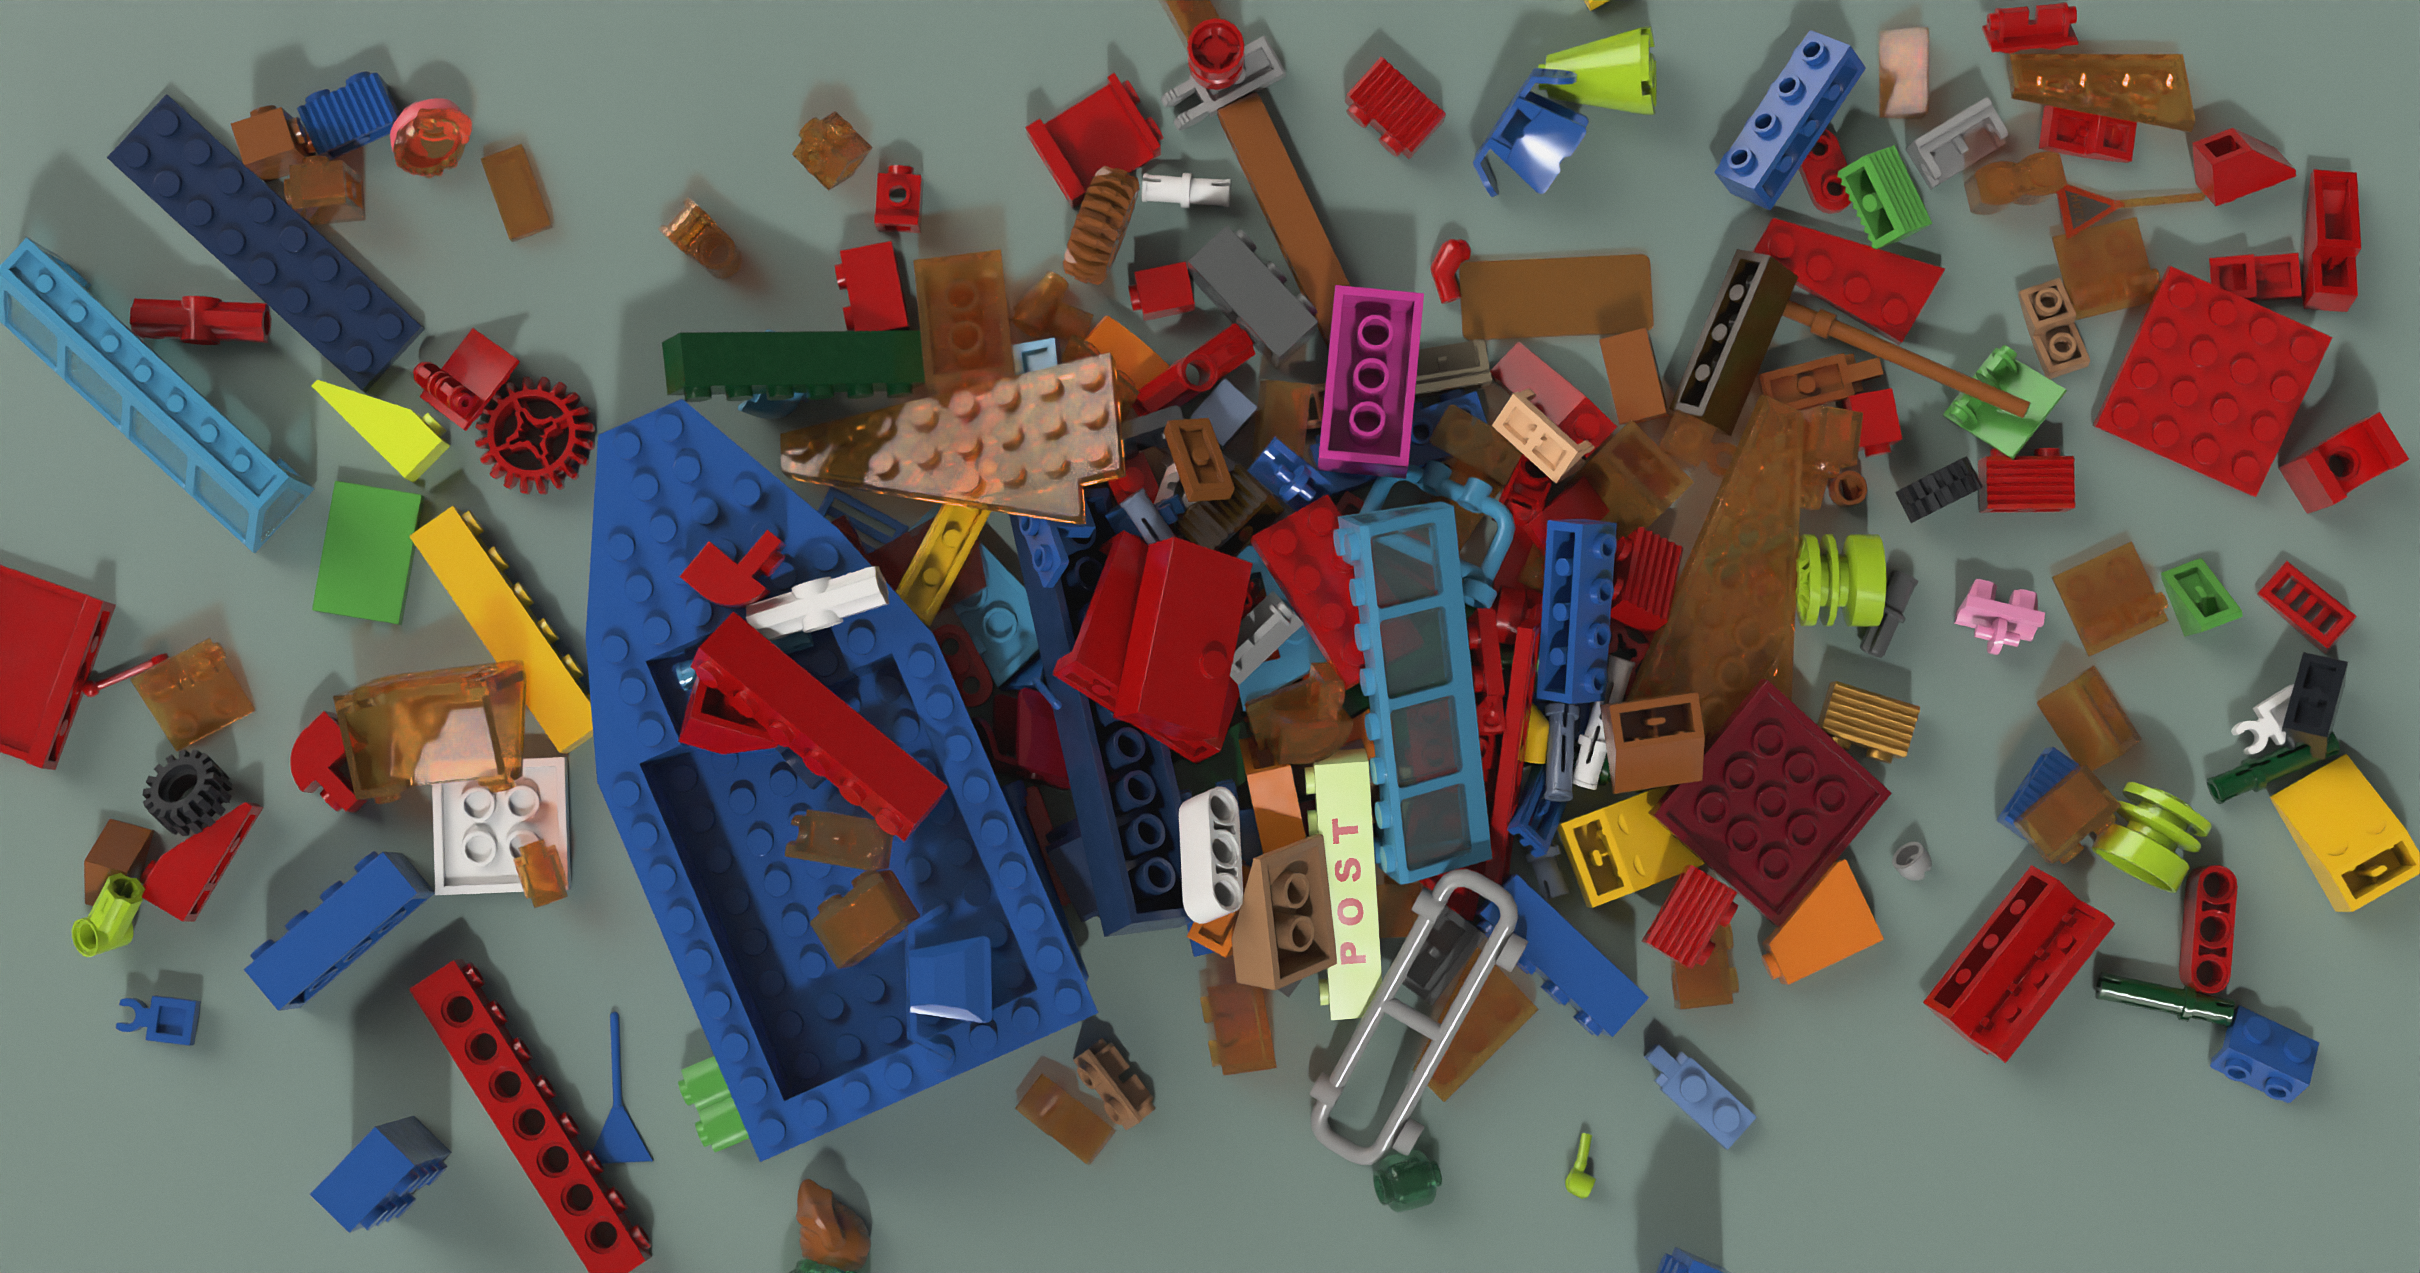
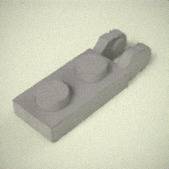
(1260, 71)

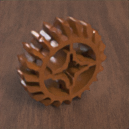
(1101, 225)

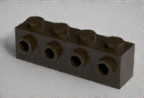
(1734, 340)

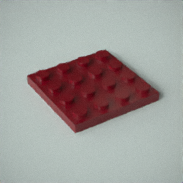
(1771, 803)

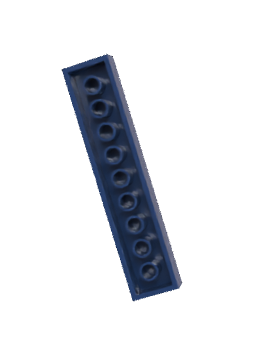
(1115, 771)

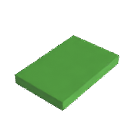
(368, 553)

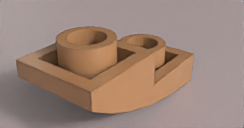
(2053, 329)

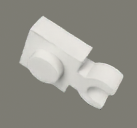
(2270, 722)

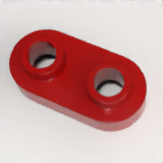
(1821, 170)
(965, 664)

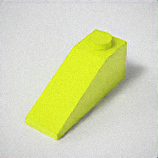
(396, 432)

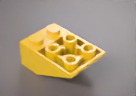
(2347, 834)
(1622, 849)

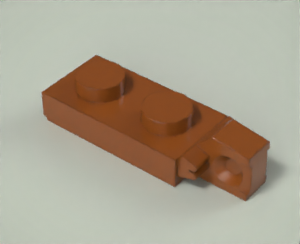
(1819, 380)

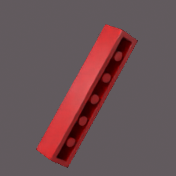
(818, 727)

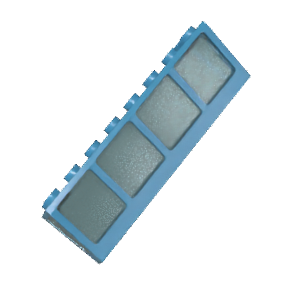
(145, 397)
(1417, 689)

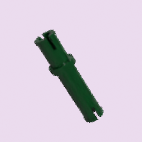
(2256, 773)
(2184, 1002)

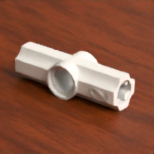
(819, 603)

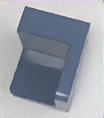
(1227, 411)

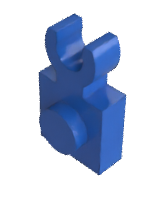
(166, 1019)

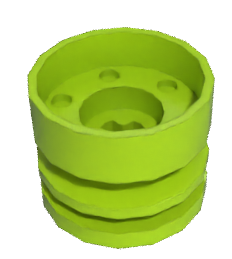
(1841, 580)
(2152, 836)

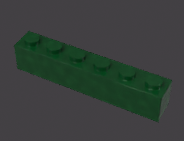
(793, 363)

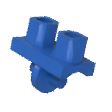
(1290, 476)

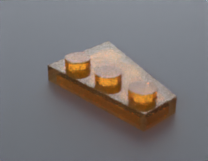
(1489, 1023)

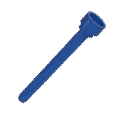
(1015, 796)

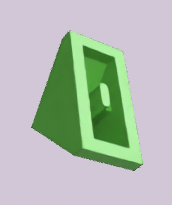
(2198, 598)

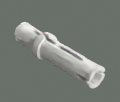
(1586, 771)

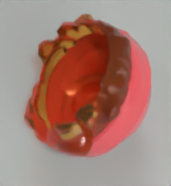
(430, 137)

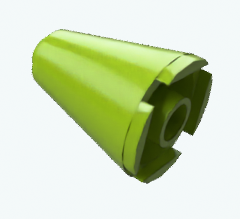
(1610, 73)

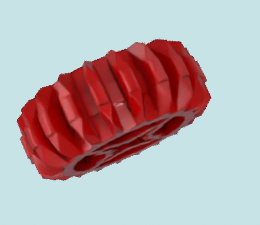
(517, 442)

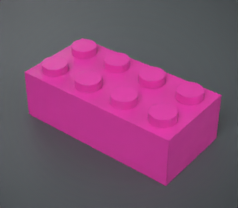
(1370, 381)

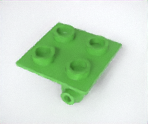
(1998, 427)

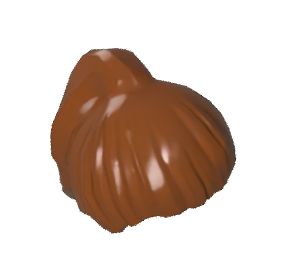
(830, 1230)

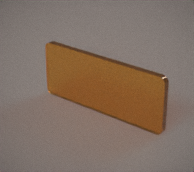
(1555, 297)

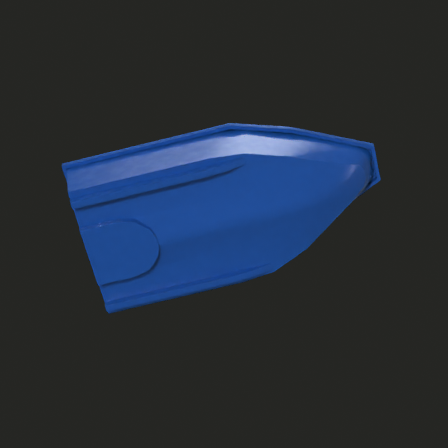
(712, 829)

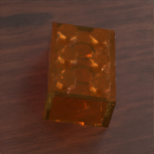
(964, 320)

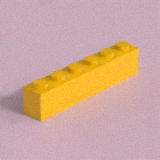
(507, 625)

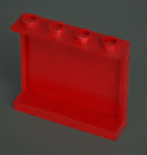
(1103, 641)
(45, 659)

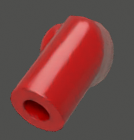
(1444, 267)

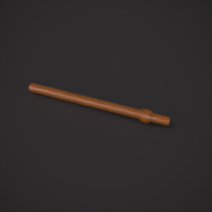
(1825, 324)

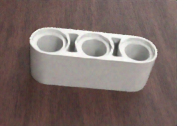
(1210, 855)

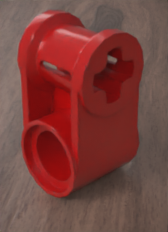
(1525, 494)

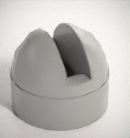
(1912, 861)

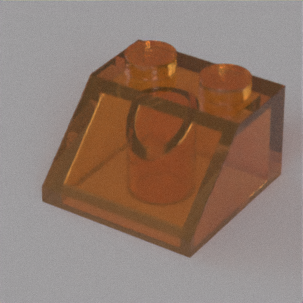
(1240, 1028)

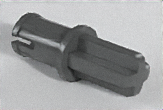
(1897, 596)

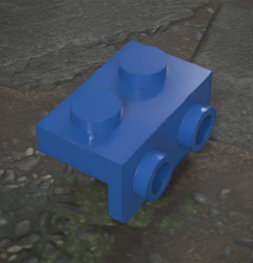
(2266, 1056)

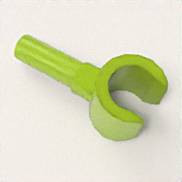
(1578, 1181)

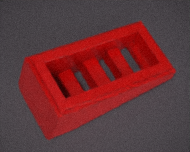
(2330, 605)

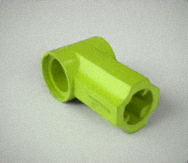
(111, 917)

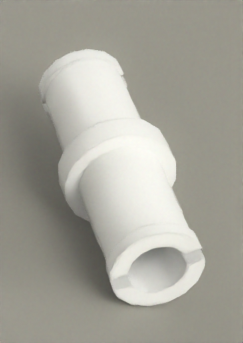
(1186, 190)

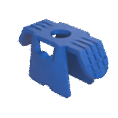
(1533, 134)
(946, 981)

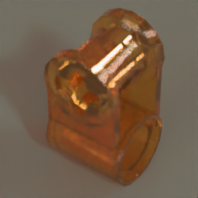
(698, 235)

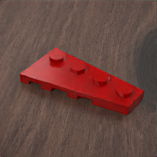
(1862, 282)

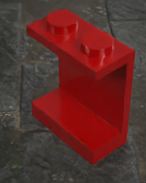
(1095, 134)

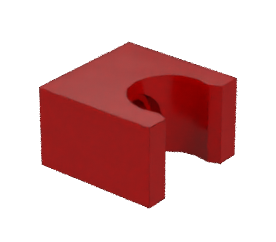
(2365, 451)

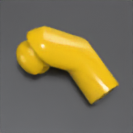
(1537, 737)

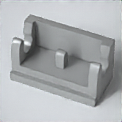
(1958, 143)

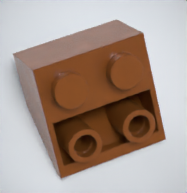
(1654, 741)

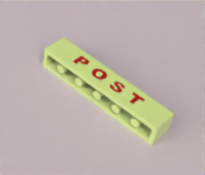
(1345, 822)

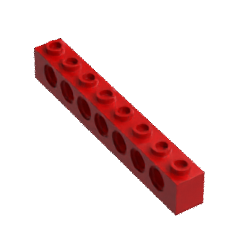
(436, 999)

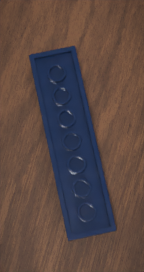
(265, 243)

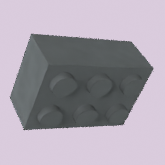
(1253, 295)

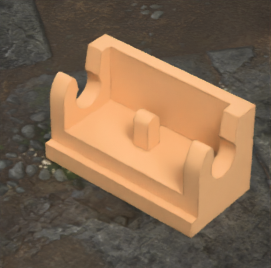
(1540, 438)

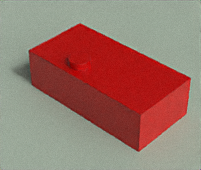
(1183, 640)

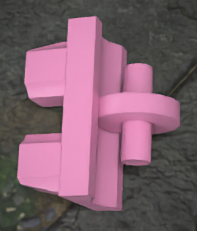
(2000, 621)

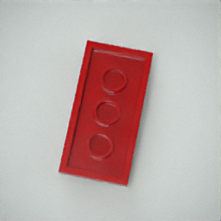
(1316, 582)

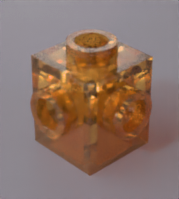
(831, 149)

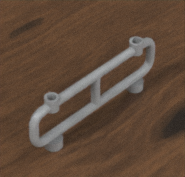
(1502, 949)

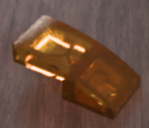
(1065, 1119)

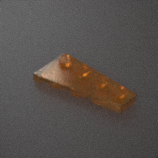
(2118, 86)

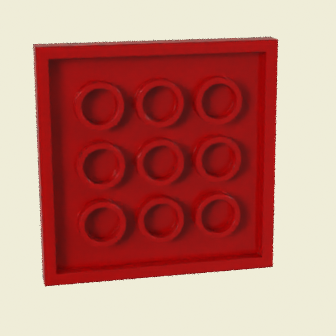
(2212, 381)

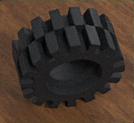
(1939, 489)
(197, 807)

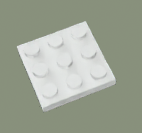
(481, 830)

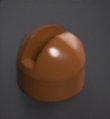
(1853, 487)

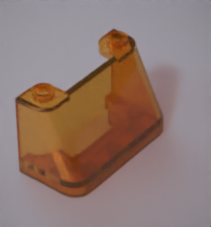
(435, 729)

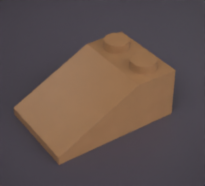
(1285, 917)

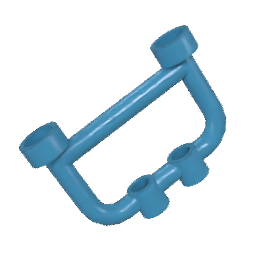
(1472, 497)

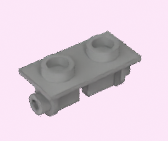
(1262, 634)

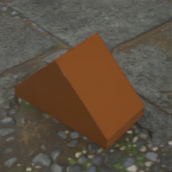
(117, 850)

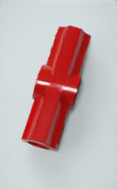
(200, 320)
(1212, 361)

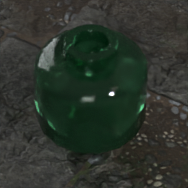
(1407, 1181)

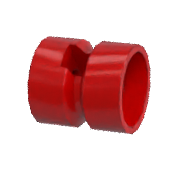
(1216, 54)
(1512, 609)

